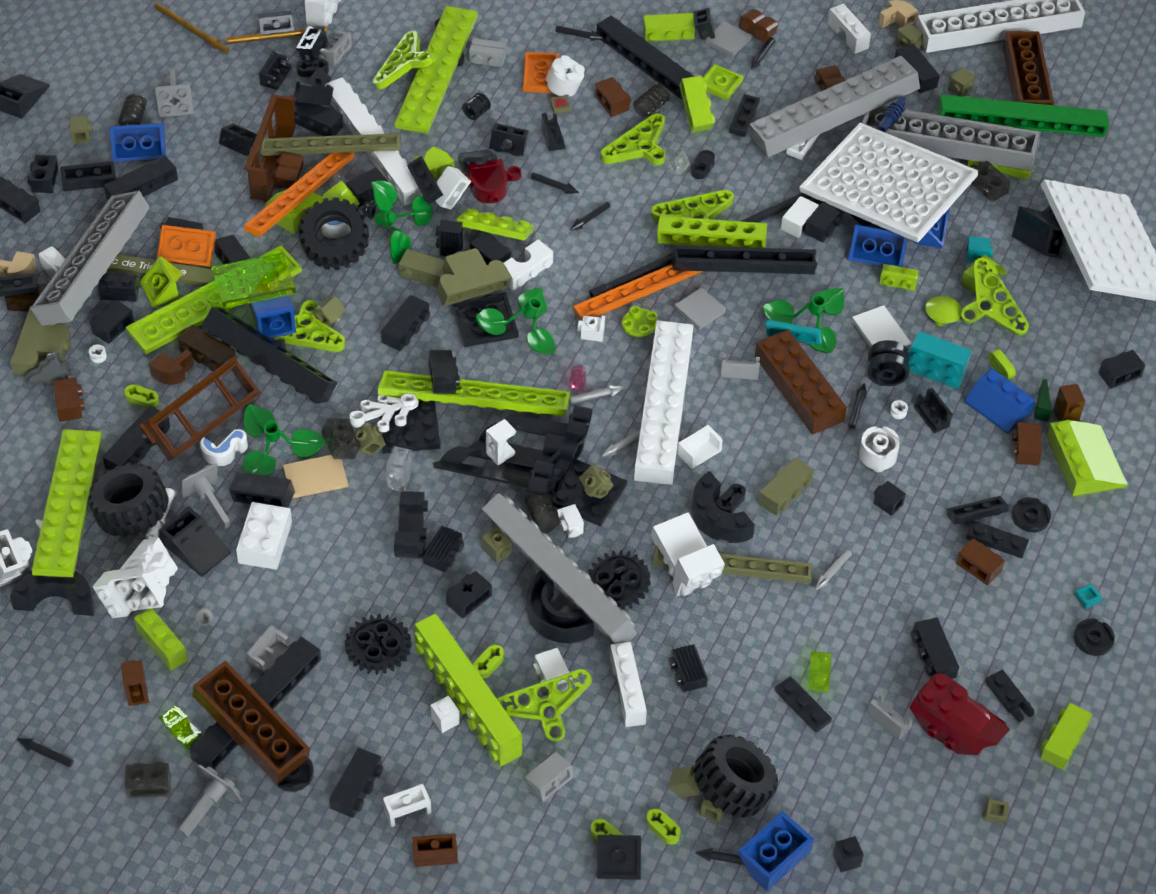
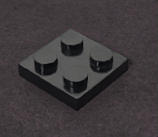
(619, 857)

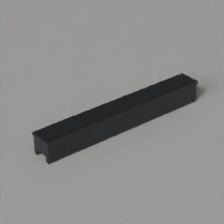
(744, 259)

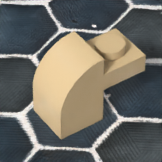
(898, 12)
(21, 264)

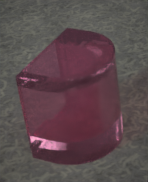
(577, 378)

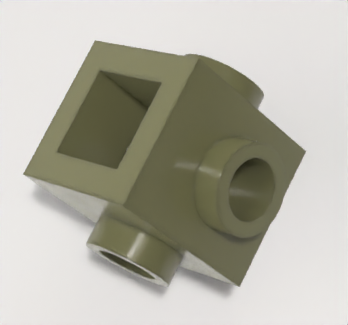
(369, 439)
(596, 482)

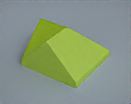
(160, 283)

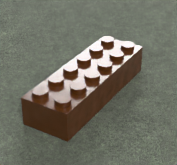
(1027, 67)
(800, 382)
(251, 722)

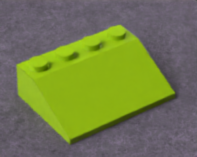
(1084, 457)

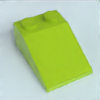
(292, 219)

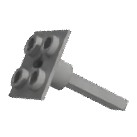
(174, 99)
(201, 483)
(211, 795)

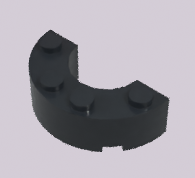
(714, 521)
(411, 529)
(33, 589)
(549, 622)

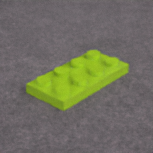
(492, 224)

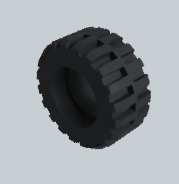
(333, 211)
(132, 516)
(735, 776)

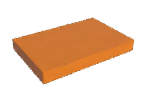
(535, 71)
(186, 246)

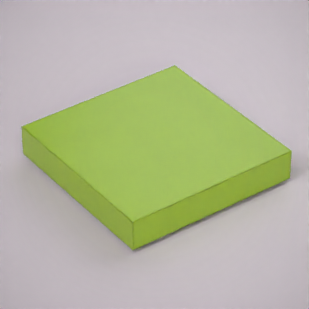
(722, 81)

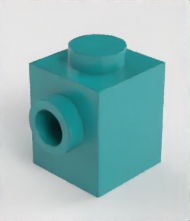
(977, 248)

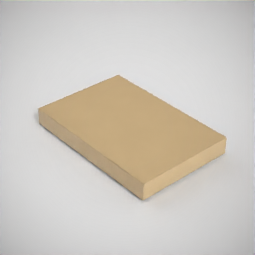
(316, 475)

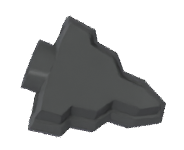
(49, 370)

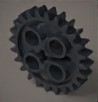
(619, 579)
(394, 636)

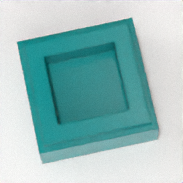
(1088, 596)

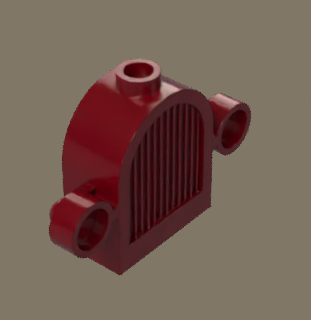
(491, 180)

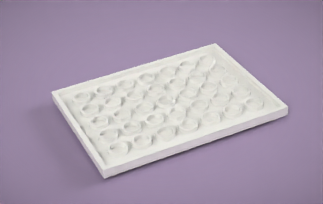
(889, 181)
(1105, 239)

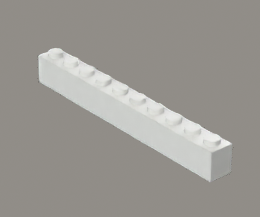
(362, 123)

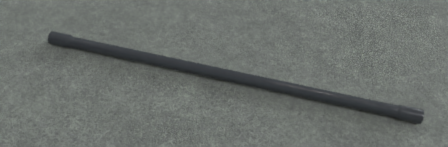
(659, 263)

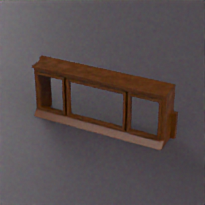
(261, 175)
(156, 436)

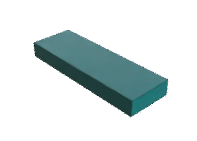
(800, 333)

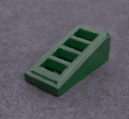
(1043, 405)

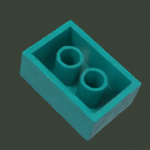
(939, 360)

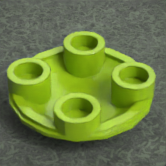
(943, 310)
(639, 322)

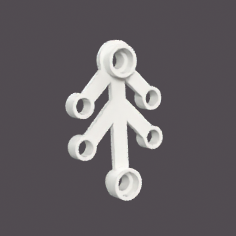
(405, 403)

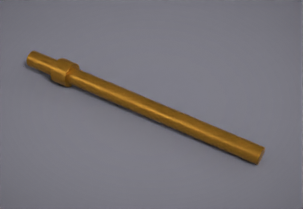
(256, 37)
(213, 41)

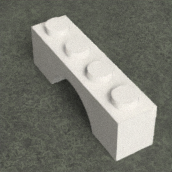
(631, 694)

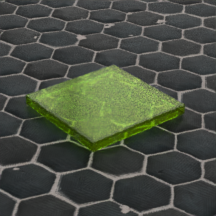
(253, 280)

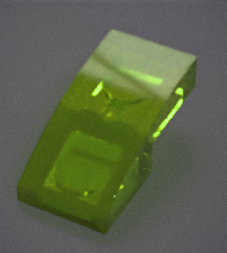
(819, 672)
(180, 727)

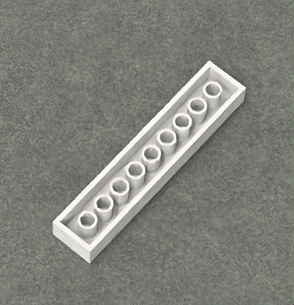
(991, 21)
(664, 403)

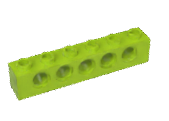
(711, 232)

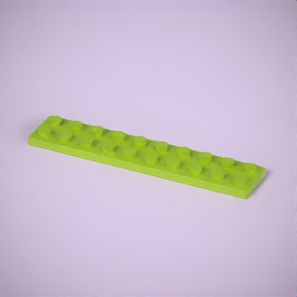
(432, 82)
(189, 310)
(478, 394)
(67, 504)

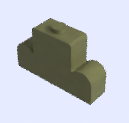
(470, 277)
(38, 342)

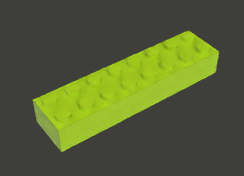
(468, 690)

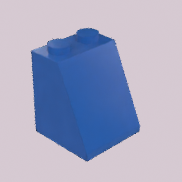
(274, 316)

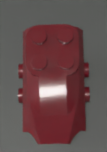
(956, 718)

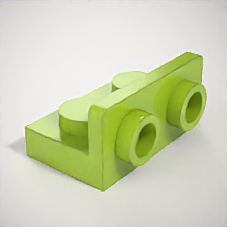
(899, 277)

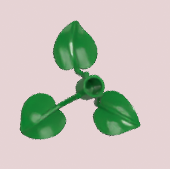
(384, 197)
(828, 300)
(532, 305)
(258, 421)

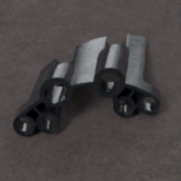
(529, 467)

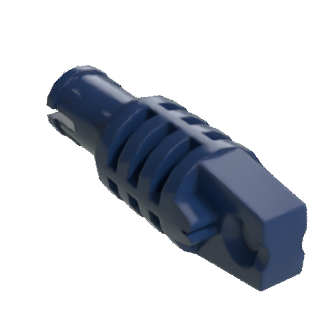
(892, 114)

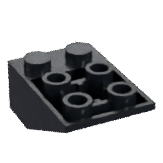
(20, 94)
(1039, 231)
(193, 541)

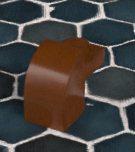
(169, 370)

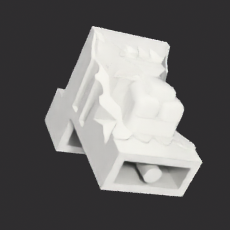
(687, 554)
(13, 558)
(138, 582)

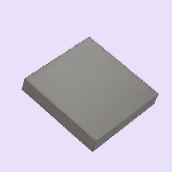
(728, 39)
(700, 308)

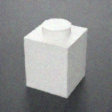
(445, 714)

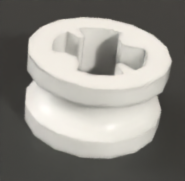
(100, 350)
(903, 409)

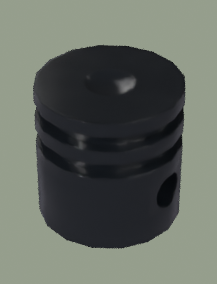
(476, 106)

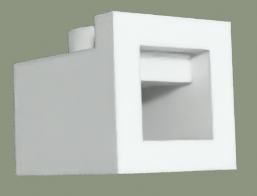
(592, 328)
(570, 521)

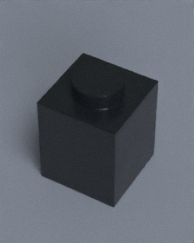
(889, 498)
(848, 854)

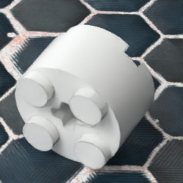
(565, 76)
(879, 448)

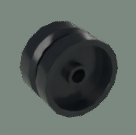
(888, 363)

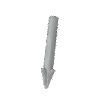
(612, 389)
(612, 449)
(822, 581)

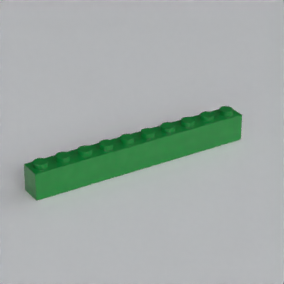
(1026, 115)

